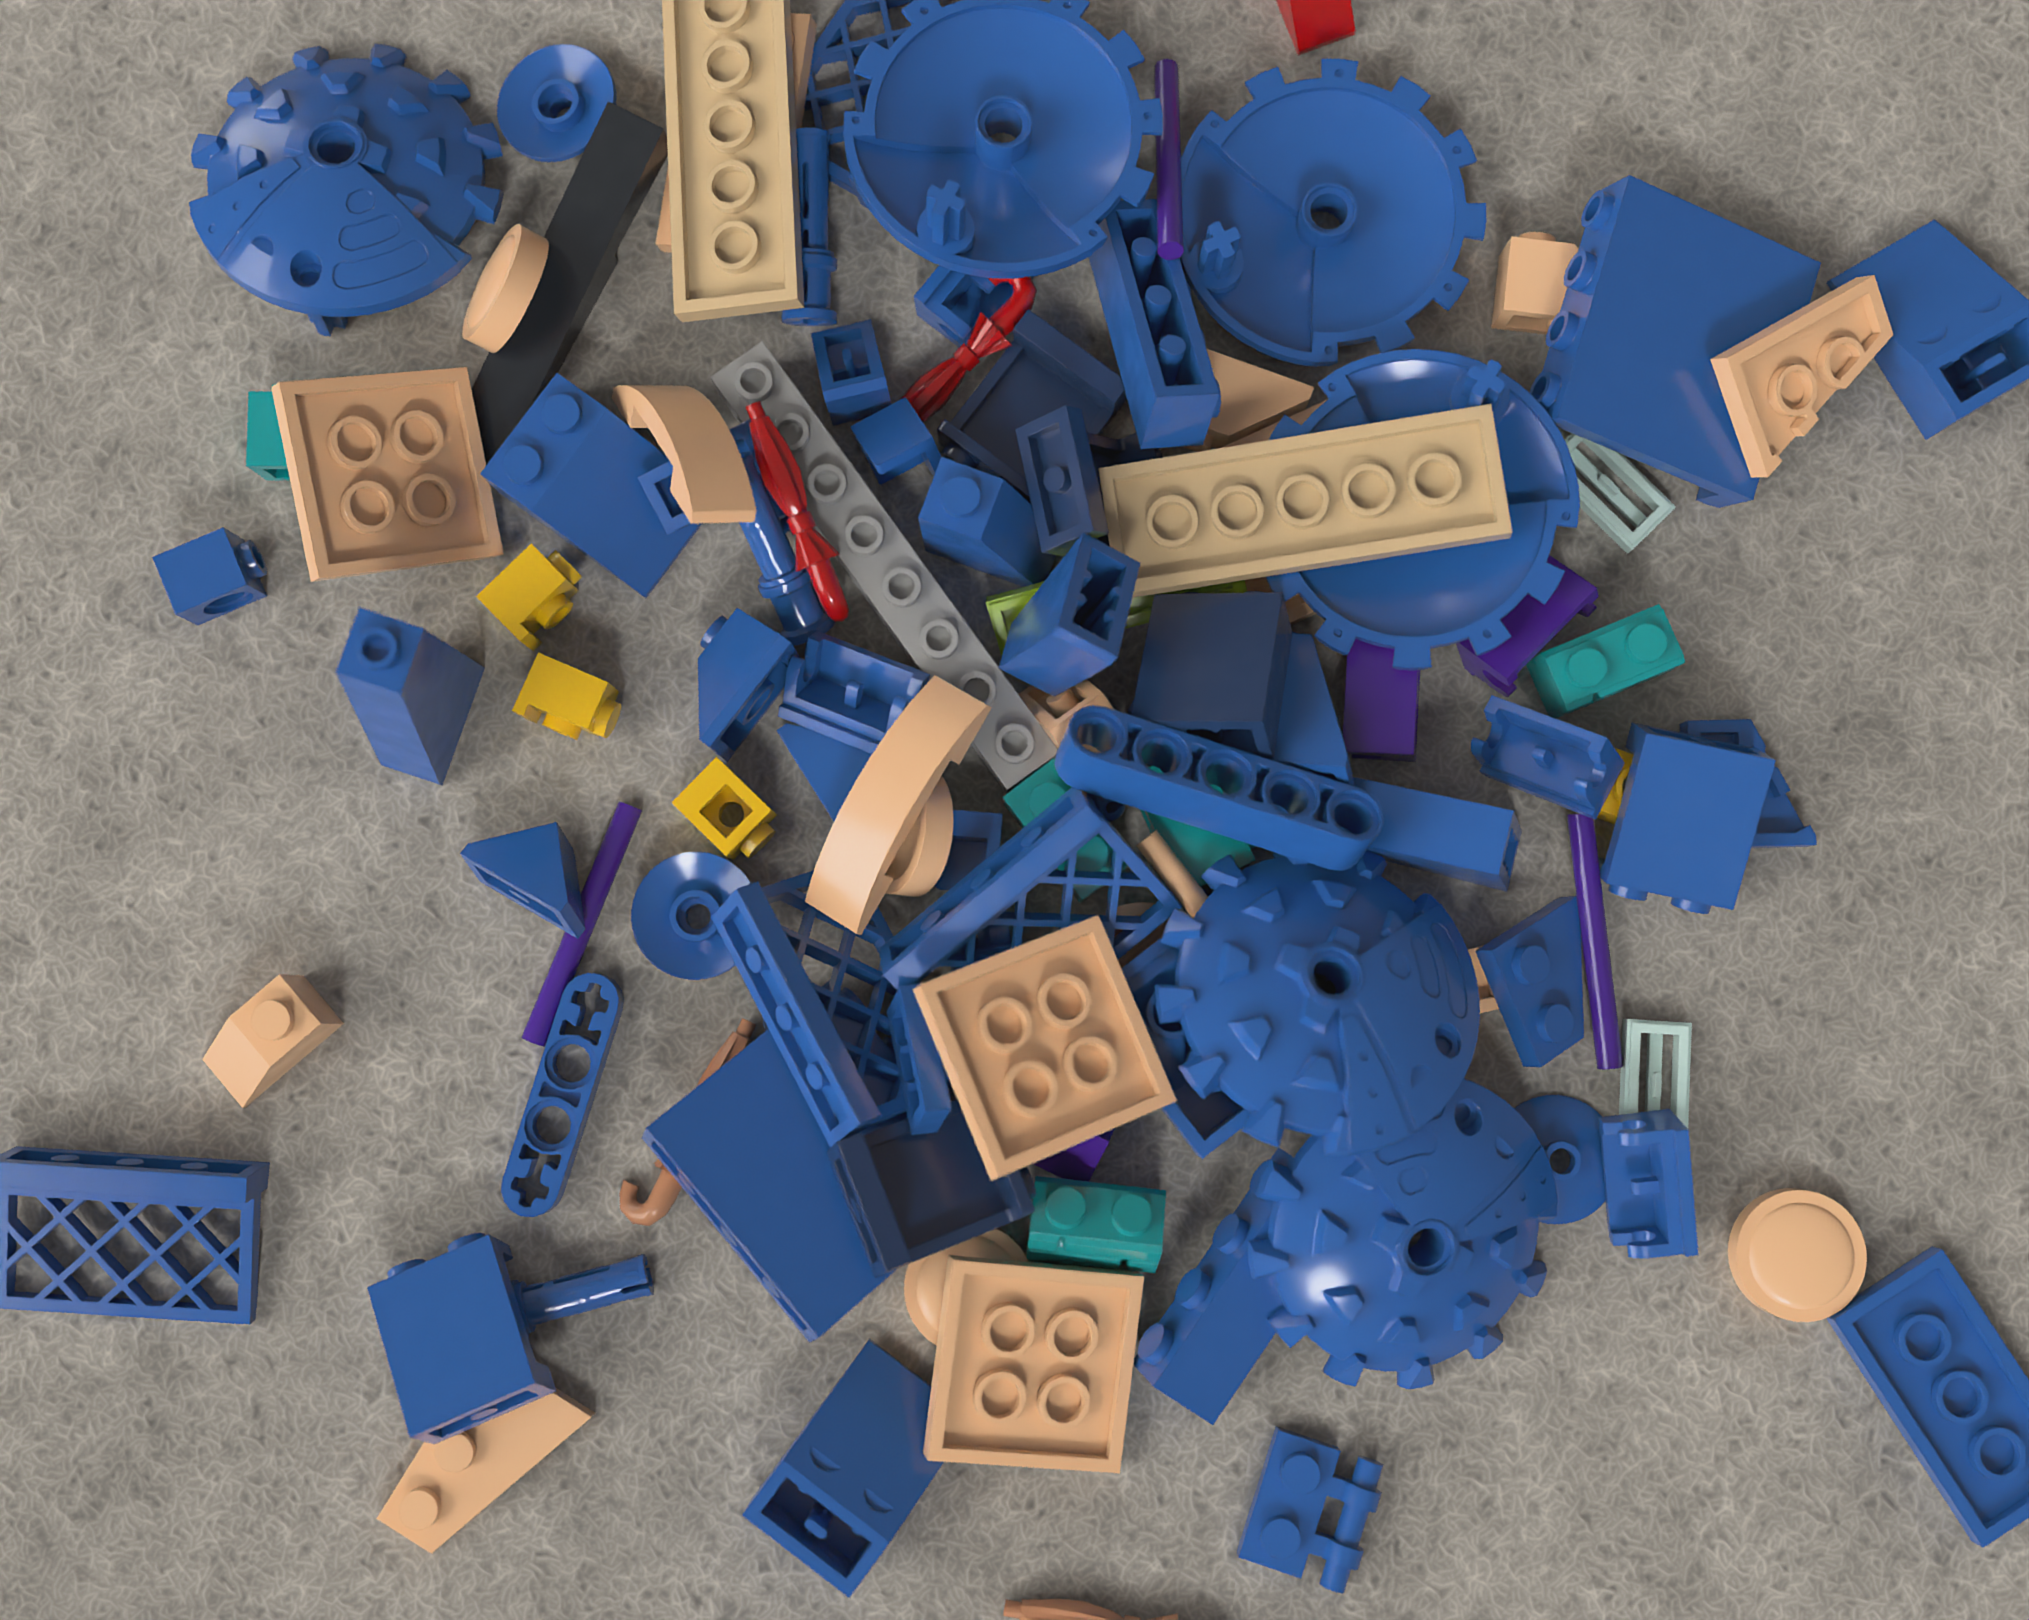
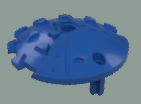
(987, 70)
(1336, 151)
(344, 185)
(1453, 591)
(1309, 1061)
(1345, 1228)

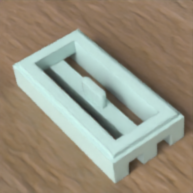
(1633, 479)
(1631, 1064)

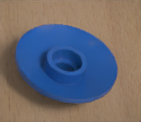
(541, 88)
(662, 912)
(1573, 1126)

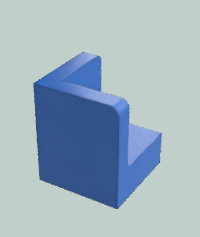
(895, 441)
(973, 841)

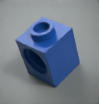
(211, 575)

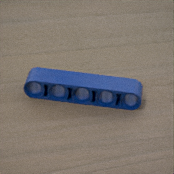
(1185, 793)

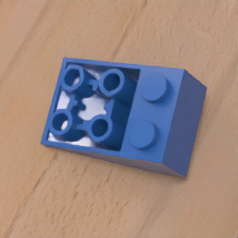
(1953, 327)
(851, 1471)

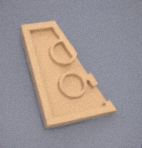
(1795, 365)
(468, 1471)

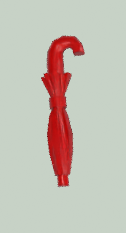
(938, 384)
(786, 485)

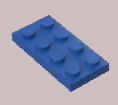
(1946, 1388)

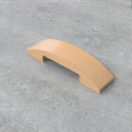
(706, 462)
(888, 800)

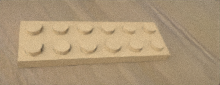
(732, 158)
(1309, 501)

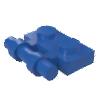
(1290, 1503)

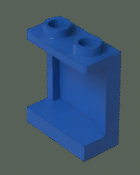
(1686, 819)
(457, 1339)

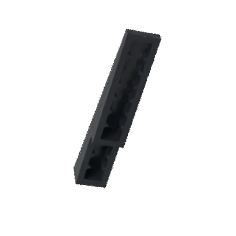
(582, 241)

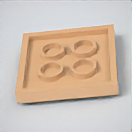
(387, 472)
(1044, 1046)
(1033, 1365)

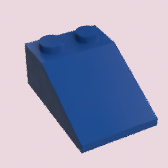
(578, 476)
(1199, 1121)

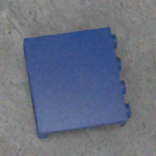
(1643, 316)
(765, 1179)

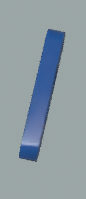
(554, 1090)

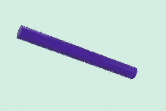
(1169, 162)
(593, 899)
(1595, 941)

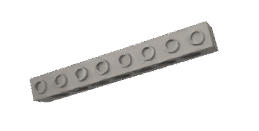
(889, 569)

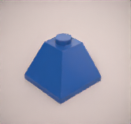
(738, 679)

